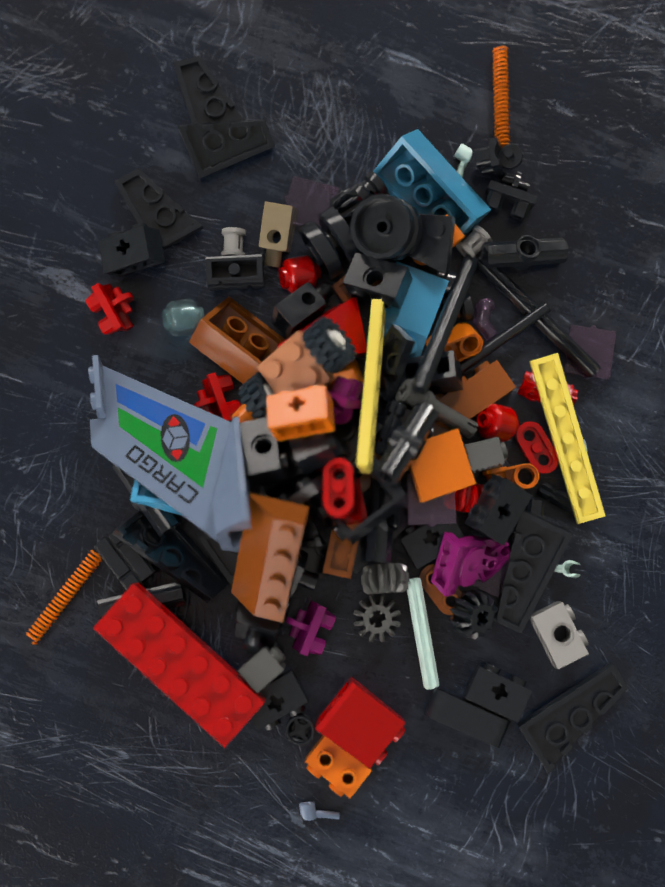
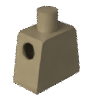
(277, 218)

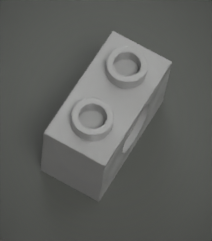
(571, 647)

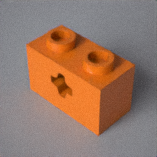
(300, 413)

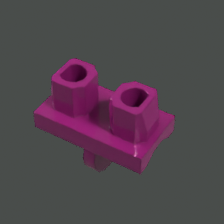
(346, 396)
(306, 627)

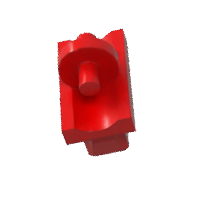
(114, 305)
(212, 398)

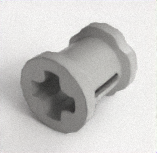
(233, 241)
(473, 243)

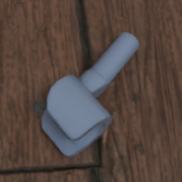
(309, 812)

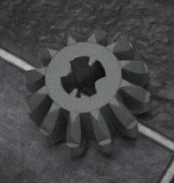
(385, 578)
(368, 613)

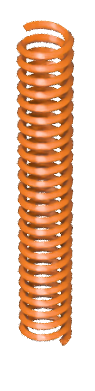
(502, 76)
(91, 570)

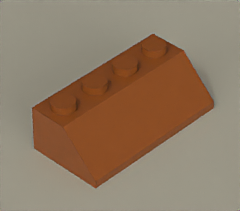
(235, 339)
(269, 556)

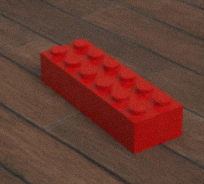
(180, 663)

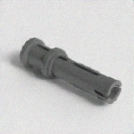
(446, 414)

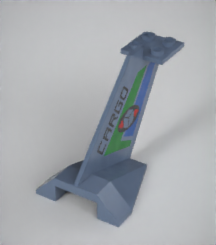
(173, 452)

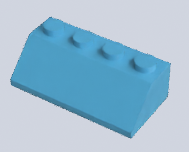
(429, 183)

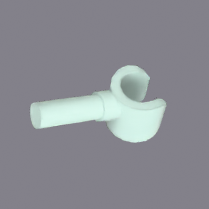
(463, 154)
(564, 568)

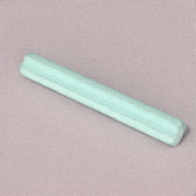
(422, 634)

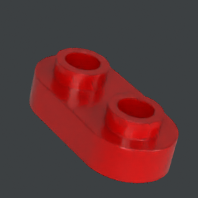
(538, 446)
(338, 489)

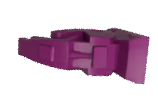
(467, 560)

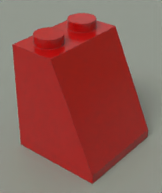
(349, 319)
(360, 723)

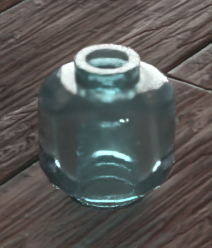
(182, 317)

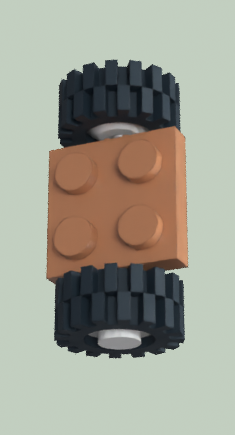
(298, 363)

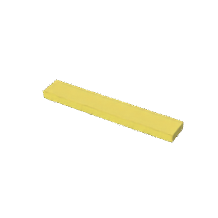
(371, 387)
(567, 438)

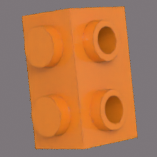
(337, 767)

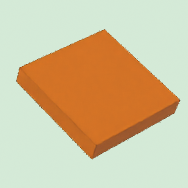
(441, 467)

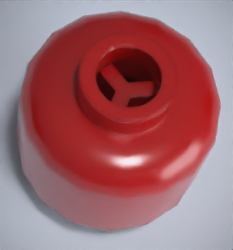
(297, 272)
(497, 422)

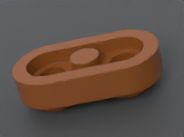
(432, 591)

